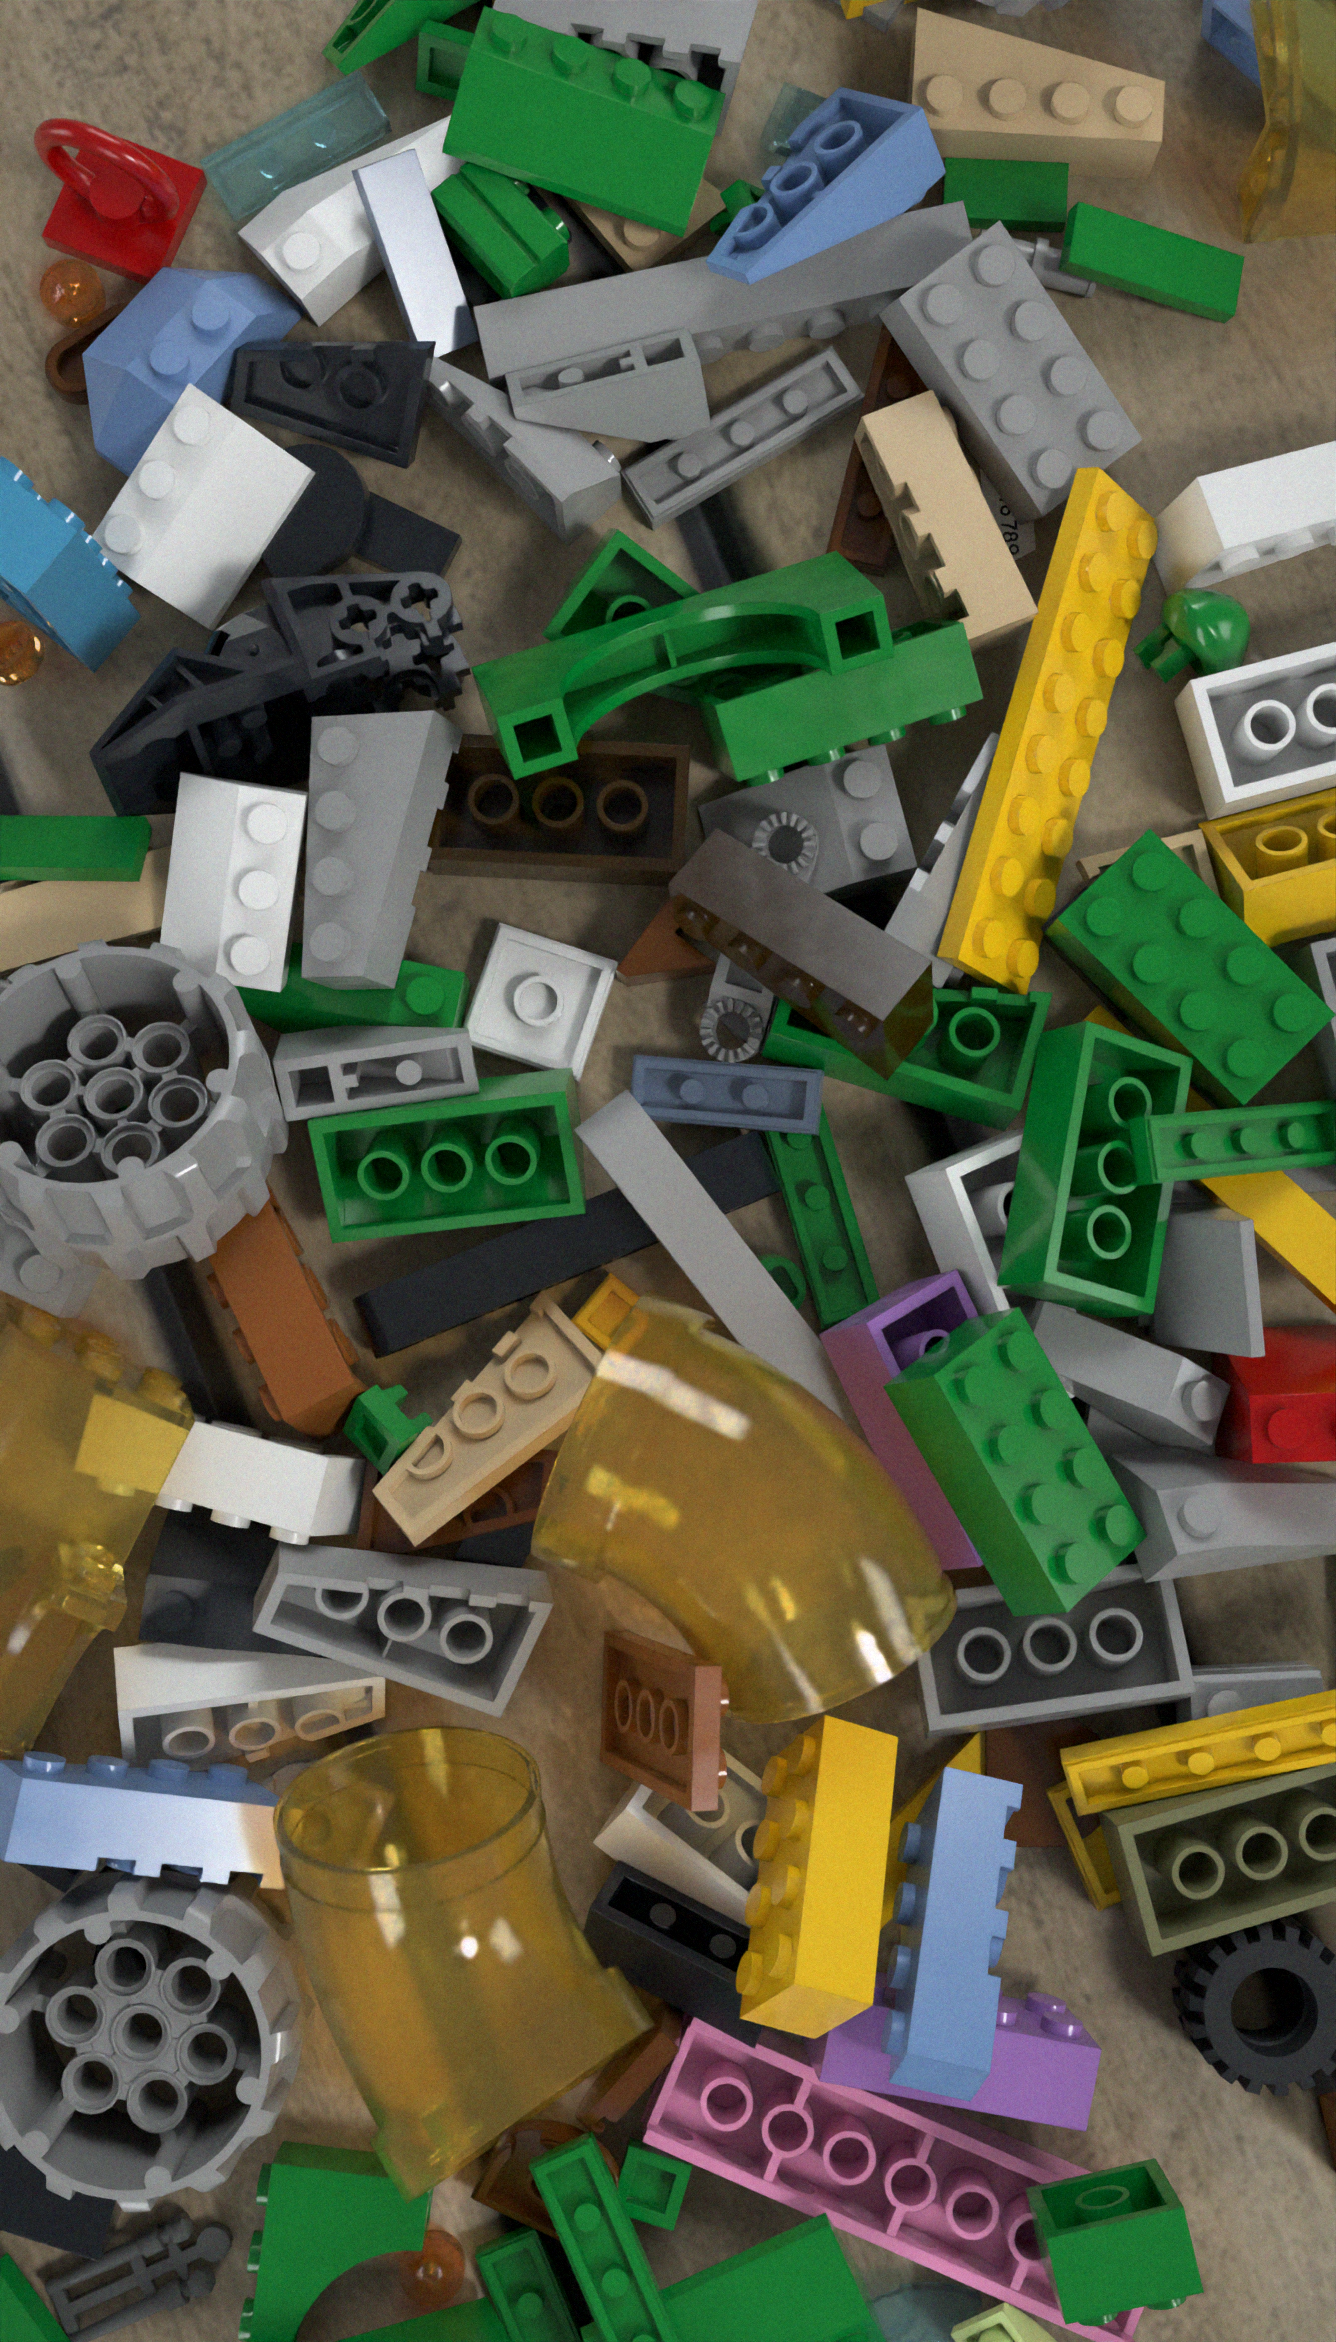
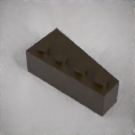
(807, 950)

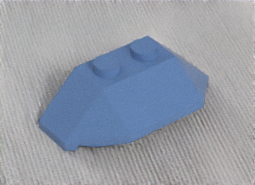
(173, 335)

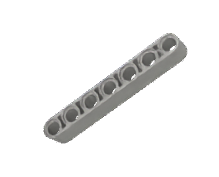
(710, 1249)

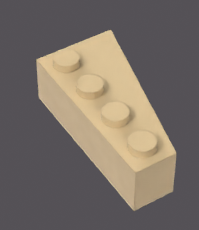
(1031, 101)
(943, 522)

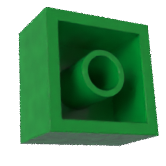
(1114, 2242)

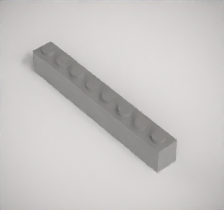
(811, 298)

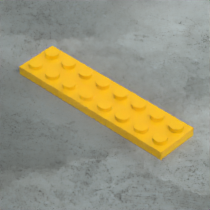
(1050, 735)

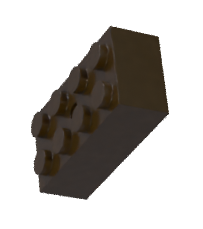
(623, 824)

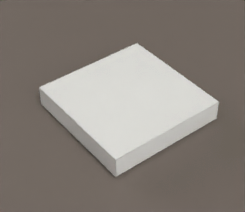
(539, 1001)

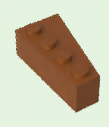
(284, 1324)

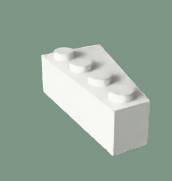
(266, 1482)

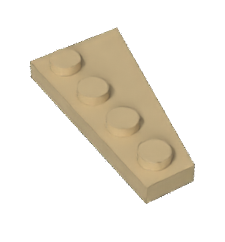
(494, 1422)

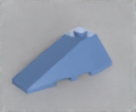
(847, 172)

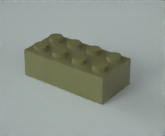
(1224, 1857)

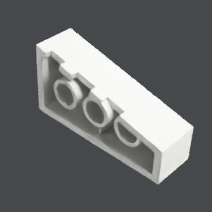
(1247, 518)
(966, 1216)

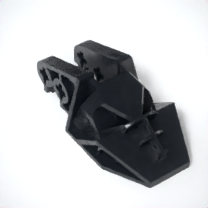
(269, 670)

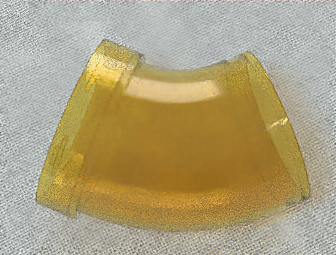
(742, 1518)
(444, 1943)

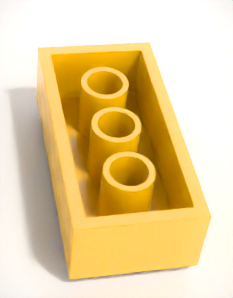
(819, 1879)

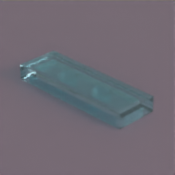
(296, 145)

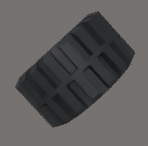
(1270, 2055)

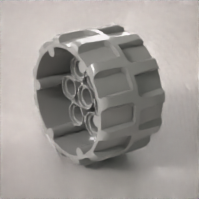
(135, 1015)
(65, 2115)

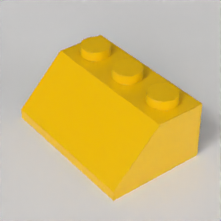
(1278, 866)

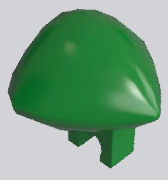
(1198, 630)

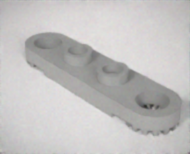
(731, 986)

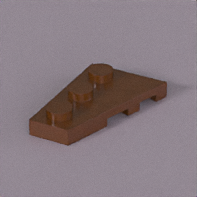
(504, 1506)

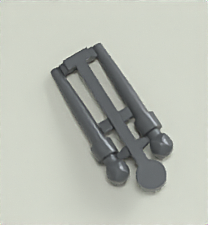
(211, 2245)

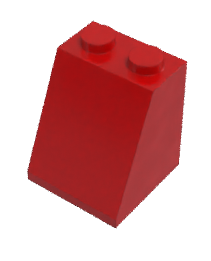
(1280, 1402)

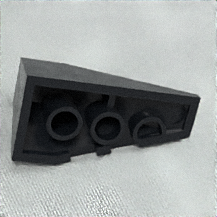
(206, 1585)

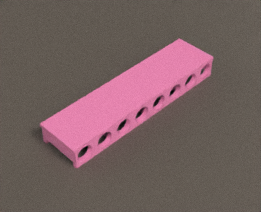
(868, 2159)

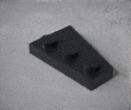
(339, 392)

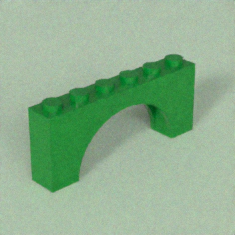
(799, 614)
(321, 2219)

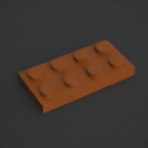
(663, 1719)

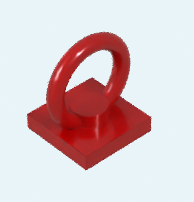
(118, 199)

